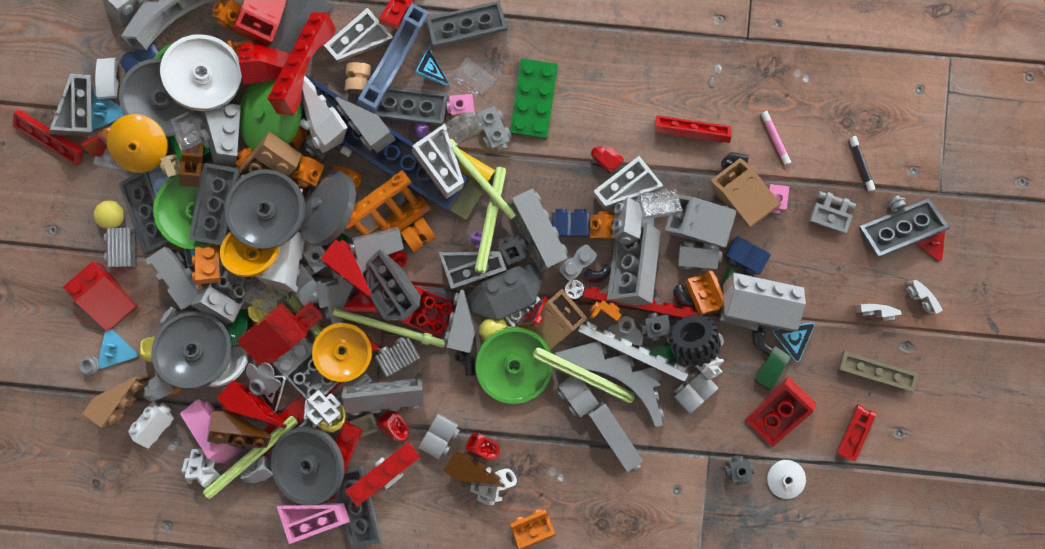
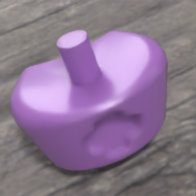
(421, 130)
(476, 238)

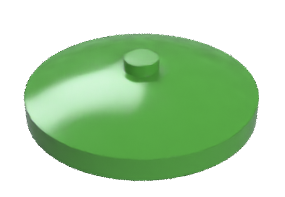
(259, 117)
(175, 211)
(508, 367)

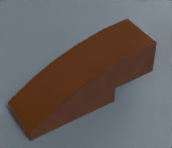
(191, 166)

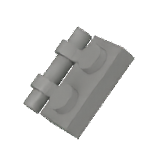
(831, 218)

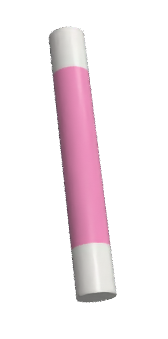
(775, 138)

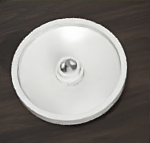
(201, 72)

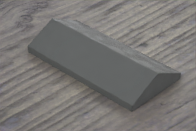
(293, 21)
(466, 24)
(413, 106)
(140, 201)
(209, 217)
(903, 228)
(363, 524)

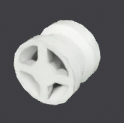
(574, 287)

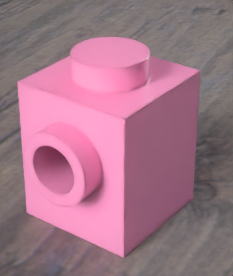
(460, 104)
(781, 194)

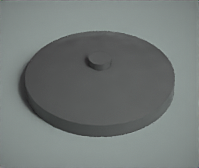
(145, 95)
(328, 208)
(265, 209)
(191, 350)
(307, 465)

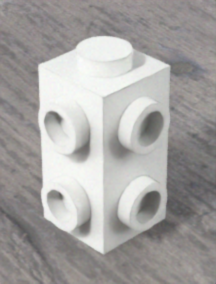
(151, 424)

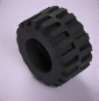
(695, 352)

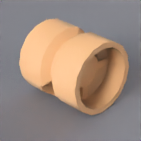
(357, 77)

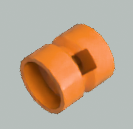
(418, 234)

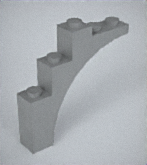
(154, 18)
(364, 246)
(640, 381)

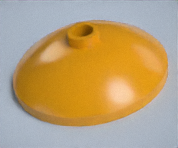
(145, 134)
(238, 261)
(341, 366)

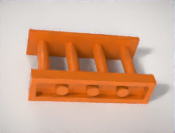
(401, 218)

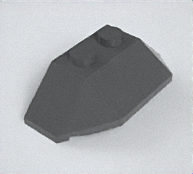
(390, 288)
(506, 292)

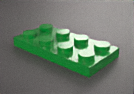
(534, 98)

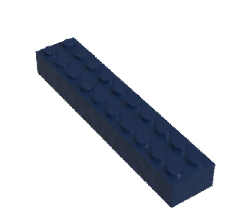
(392, 158)

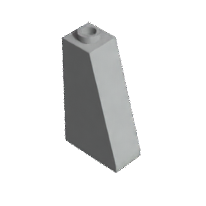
(615, 437)

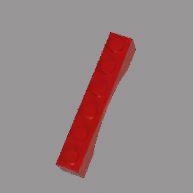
(288, 87)

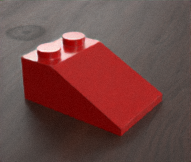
(260, 62)
(343, 263)
(100, 295)
(273, 335)
(242, 402)
(781, 411)

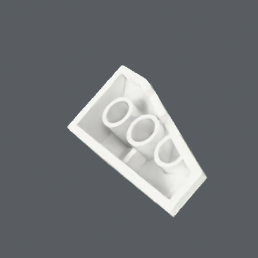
(324, 122)

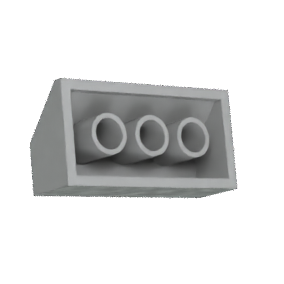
(536, 228)
(635, 268)
(763, 302)
(382, 395)

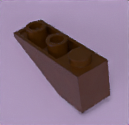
(231, 429)
(465, 470)

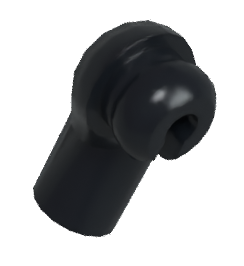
(733, 157)
(597, 276)
(681, 297)
(759, 341)
(467, 360)

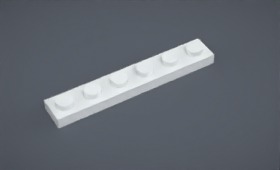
(641, 354)

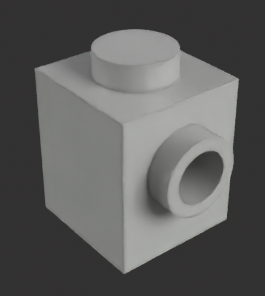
(313, 257)

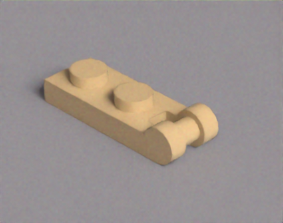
(170, 165)

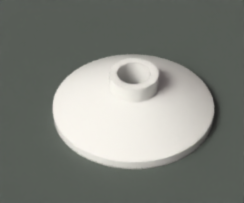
(778, 474)

